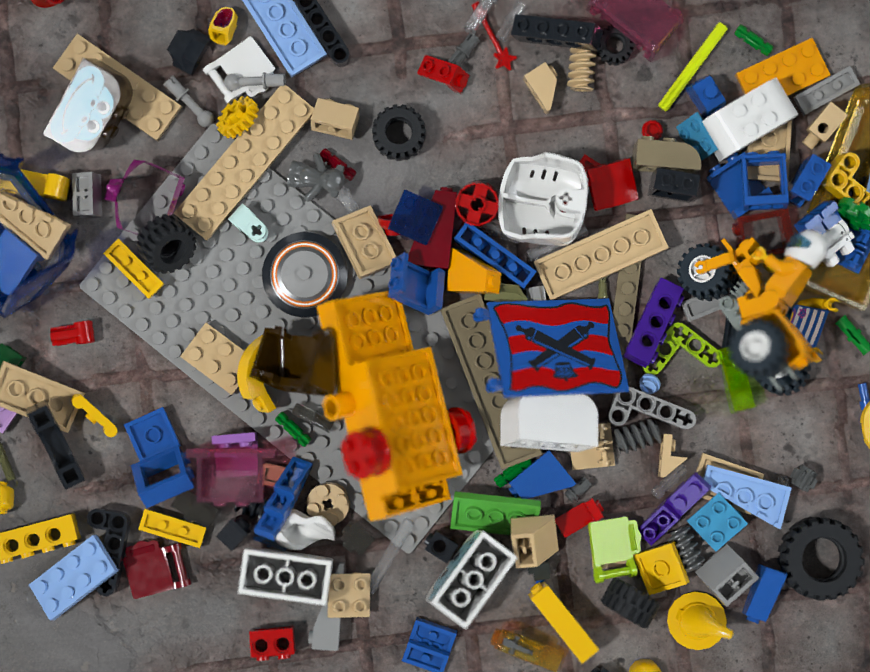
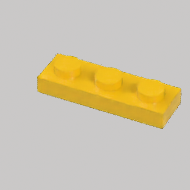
(133, 268)
(172, 528)

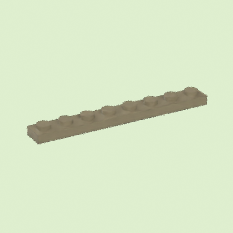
(625, 303)

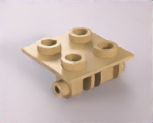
(598, 456)
(349, 595)

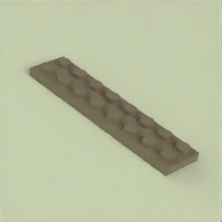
(478, 359)

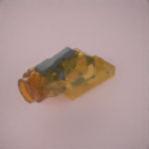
(527, 649)

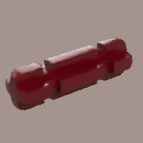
(334, 161)

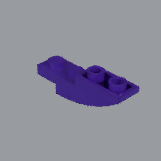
(673, 508)

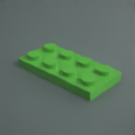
(490, 512)

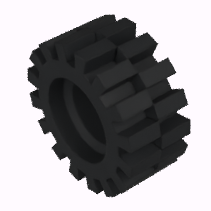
(614, 58)

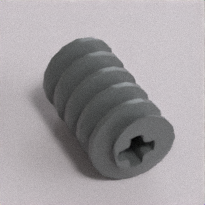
(637, 436)
(686, 548)

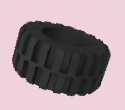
(849, 558)

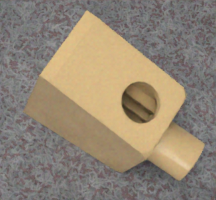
(830, 118)

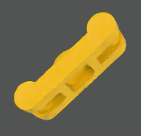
(94, 414)

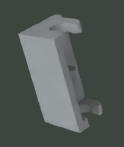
(87, 194)

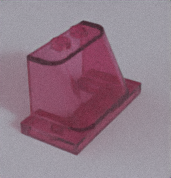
(231, 474)

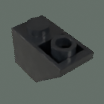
(234, 532)

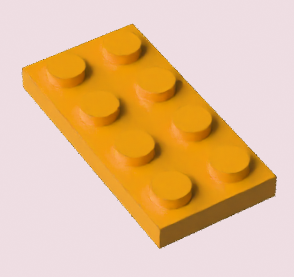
(793, 67)

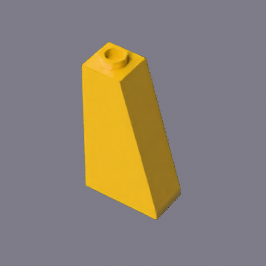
(562, 621)

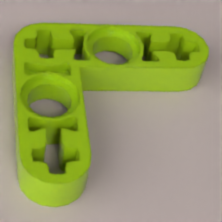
(676, 342)

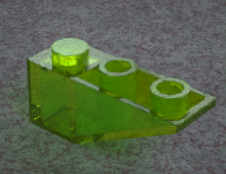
(735, 384)

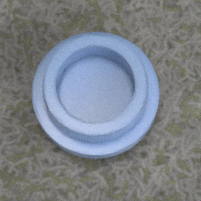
(649, 383)

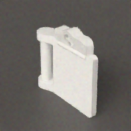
(245, 61)

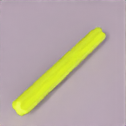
(692, 66)

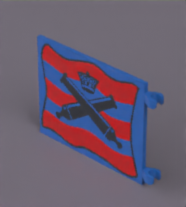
(554, 347)

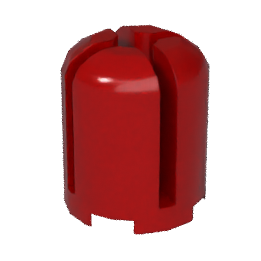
(465, 207)

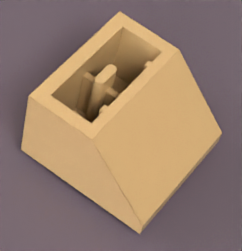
(533, 540)

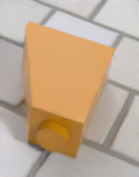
(471, 274)

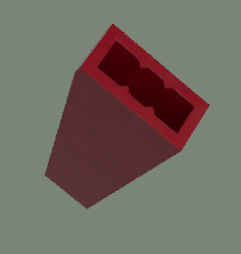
(437, 251)

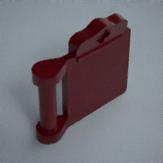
(150, 570)

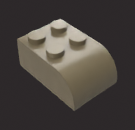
(664, 154)

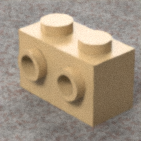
(335, 118)

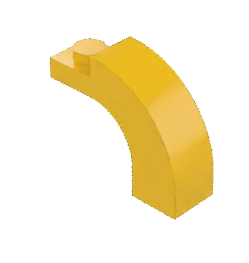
(250, 387)

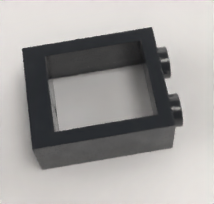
(681, 184)

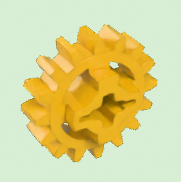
(237, 117)

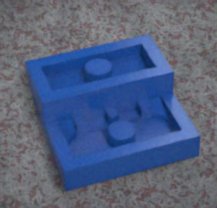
(429, 645)

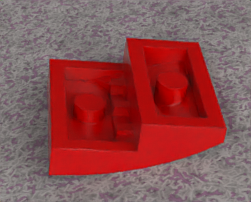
(612, 184)

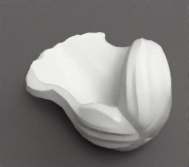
(304, 530)

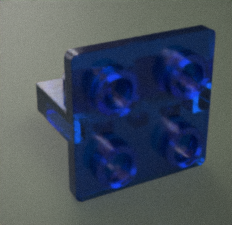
(415, 217)

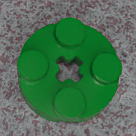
(856, 215)

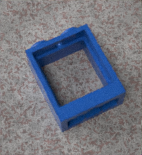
(765, 202)
(168, 487)

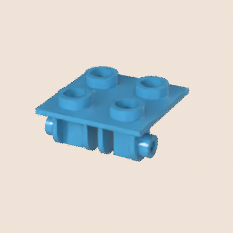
(696, 135)
(717, 521)

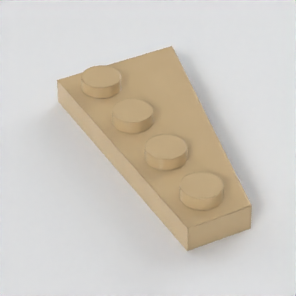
(32, 225)

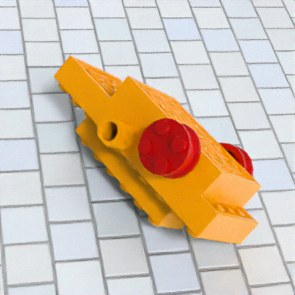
(393, 408)

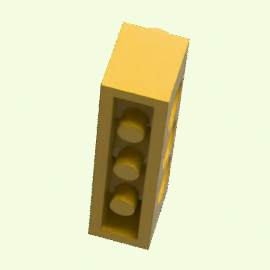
(66, 525)

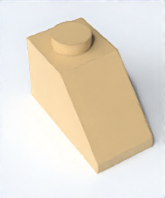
(542, 85)

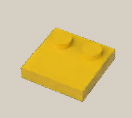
(661, 568)

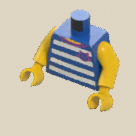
(810, 317)

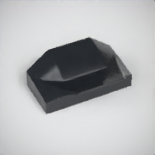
(188, 49)

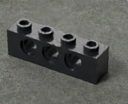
(557, 32)

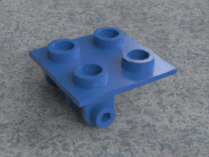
(856, 259)

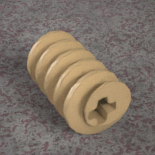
(580, 70)

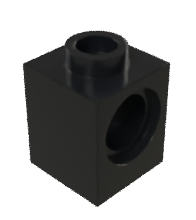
(444, 555)

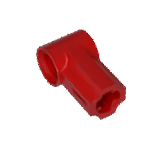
(78, 333)

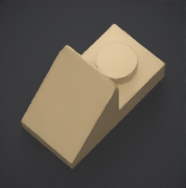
(667, 462)

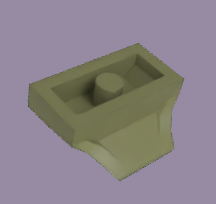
(507, 293)

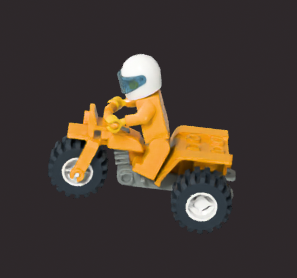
(765, 341)

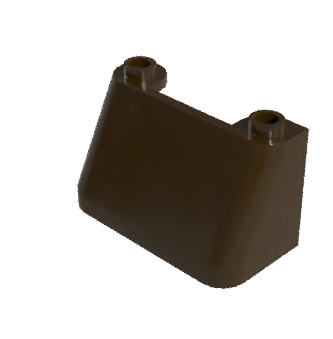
(296, 362)

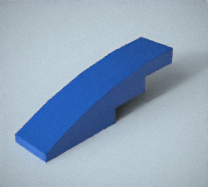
(283, 498)

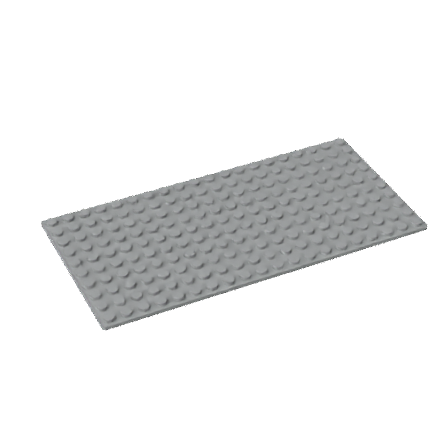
(227, 291)

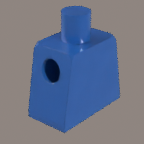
(706, 96)

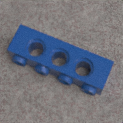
(495, 255)

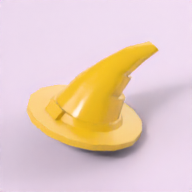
(697, 621)

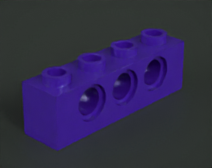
(663, 291)

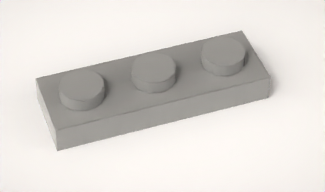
(826, 90)

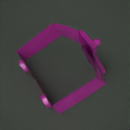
(114, 186)

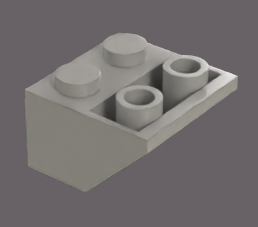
(726, 575)

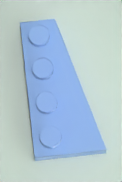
(752, 494)

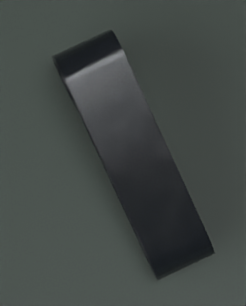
(112, 531)

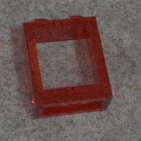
(783, 223)

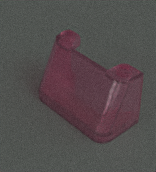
(644, 22)

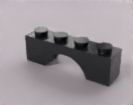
(55, 444)

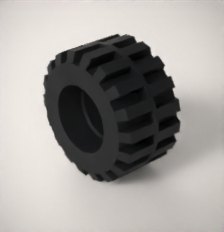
(399, 114)
(160, 232)
(630, 603)

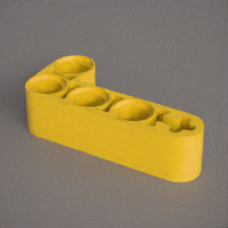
(845, 180)
(50, 185)

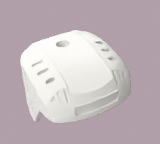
(537, 202)

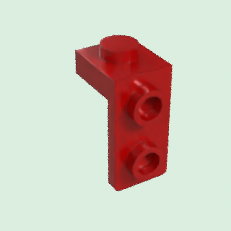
(444, 72)
(579, 517)

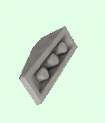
(326, 630)

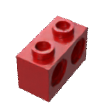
(271, 636)

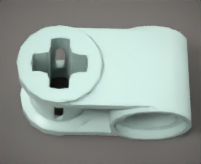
(247, 221)

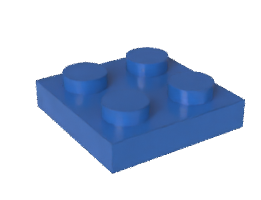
(152, 434)

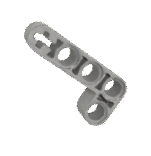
(653, 411)

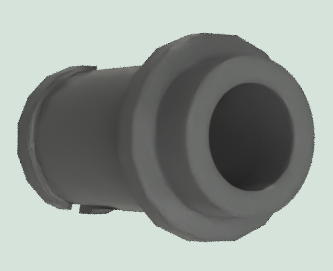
(578, 489)

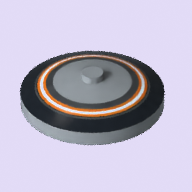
(304, 273)

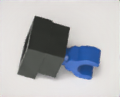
(541, 572)

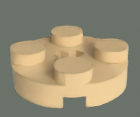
(327, 491)

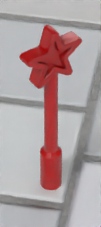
(502, 56)

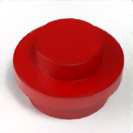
(652, 128)

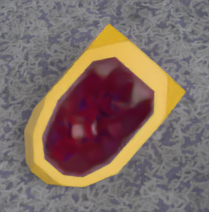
(223, 26)

